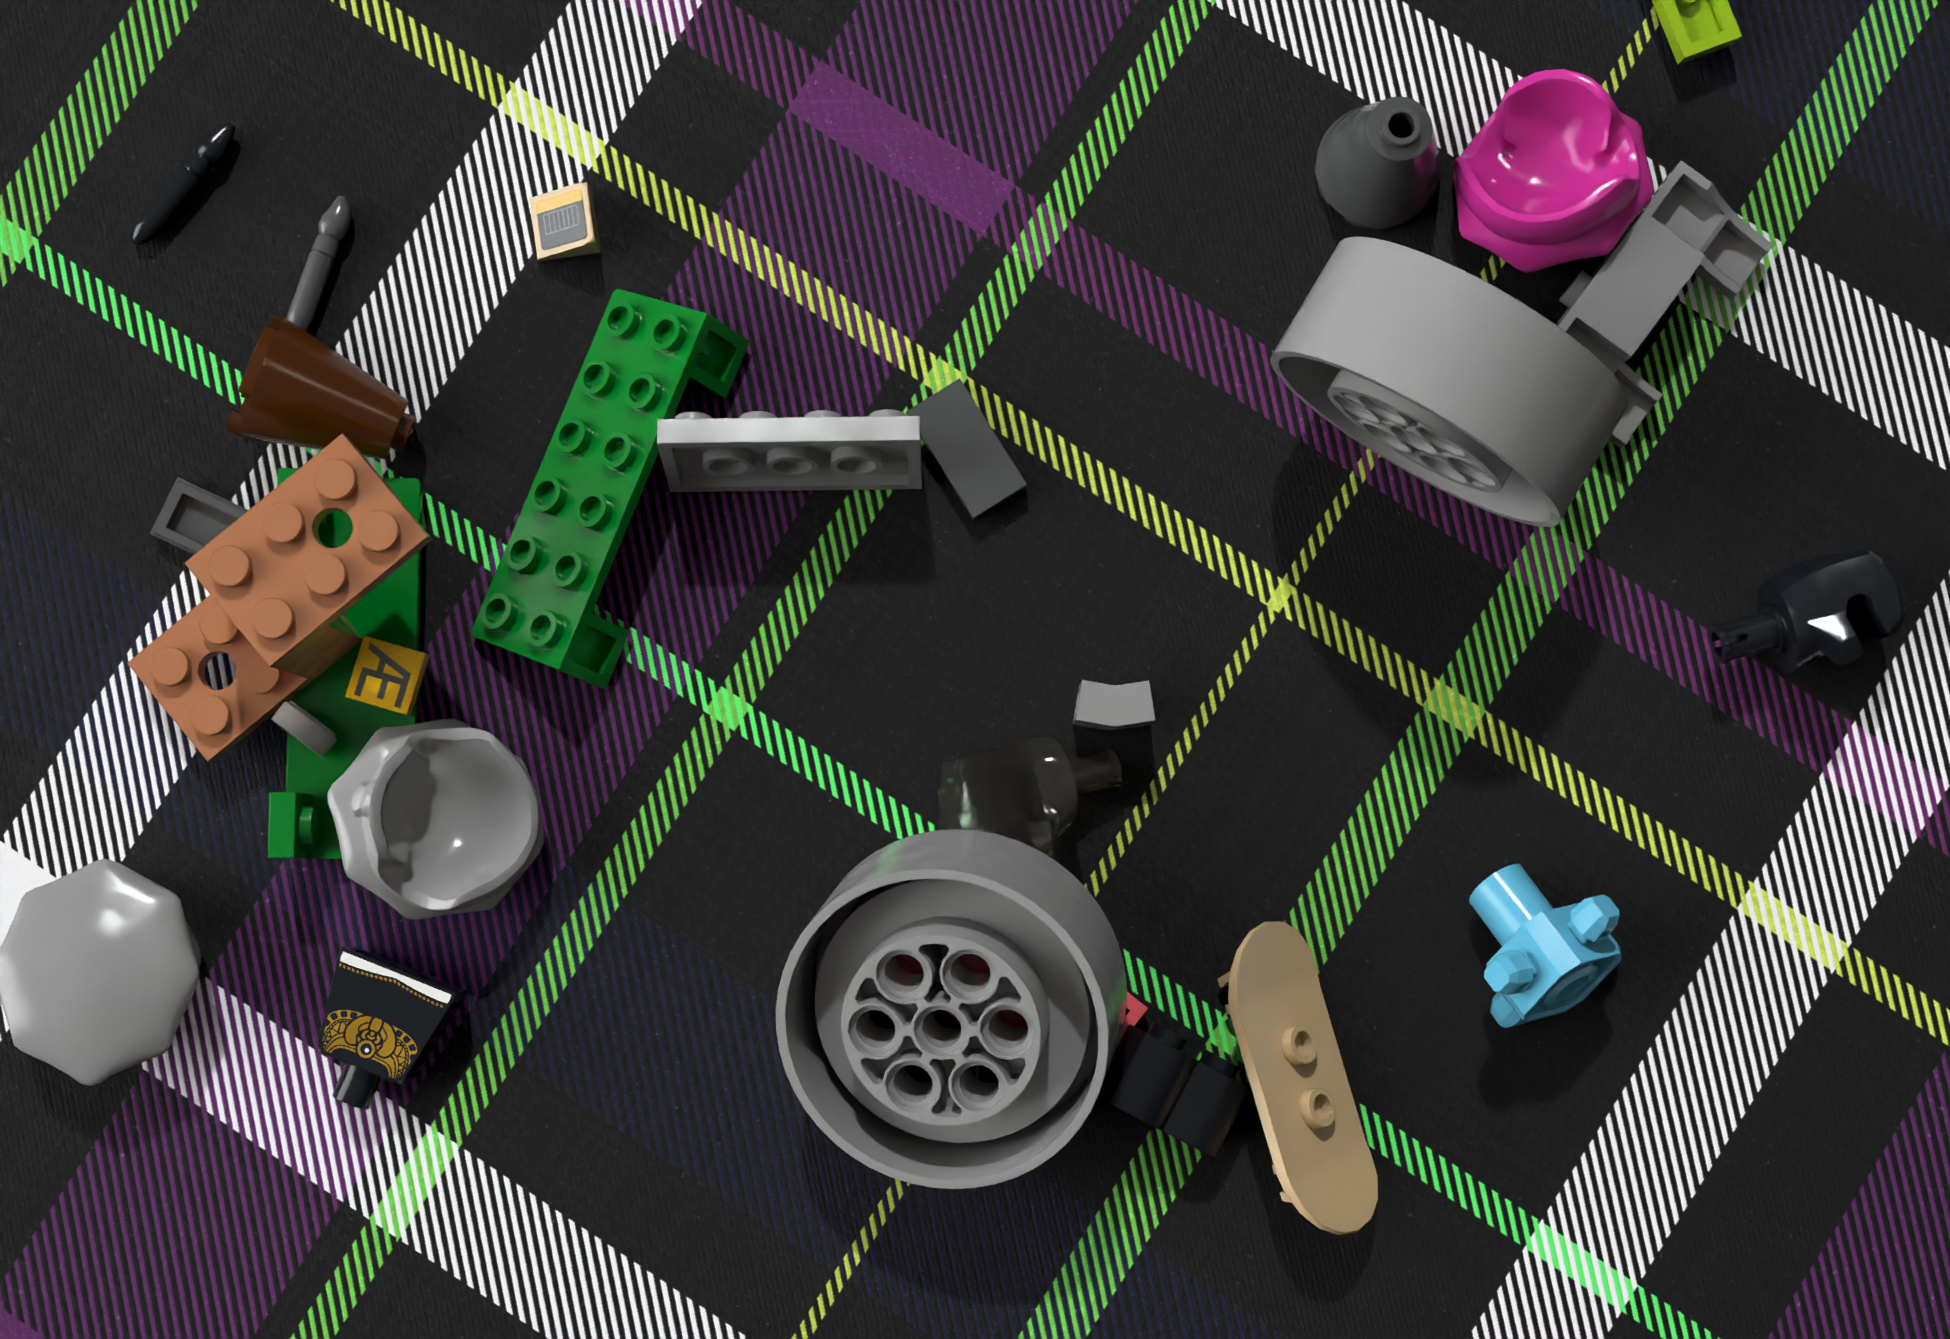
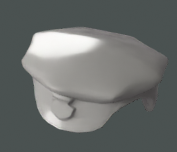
(436, 818)
(97, 971)

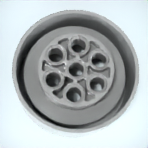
(1450, 380)
(1047, 960)

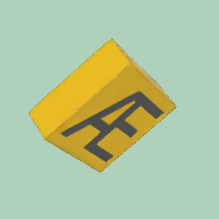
(387, 675)

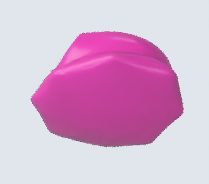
(1552, 173)

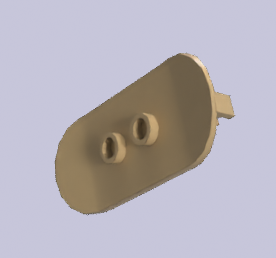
(1300, 1080)

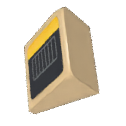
(565, 222)

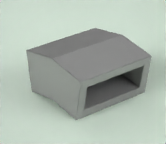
(1114, 706)

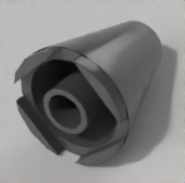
(1379, 163)

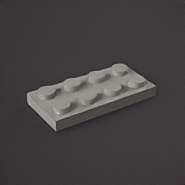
(791, 452)

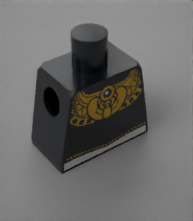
(382, 1022)

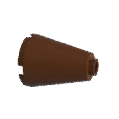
(311, 395)

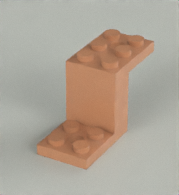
(278, 597)

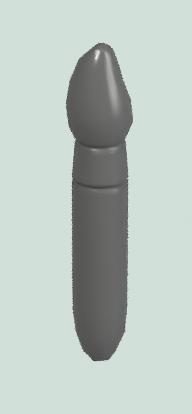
(331, 230)

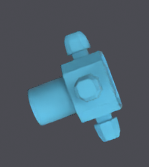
(1546, 953)

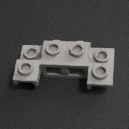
(1676, 234)

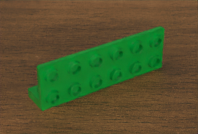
(594, 480)
(301, 817)

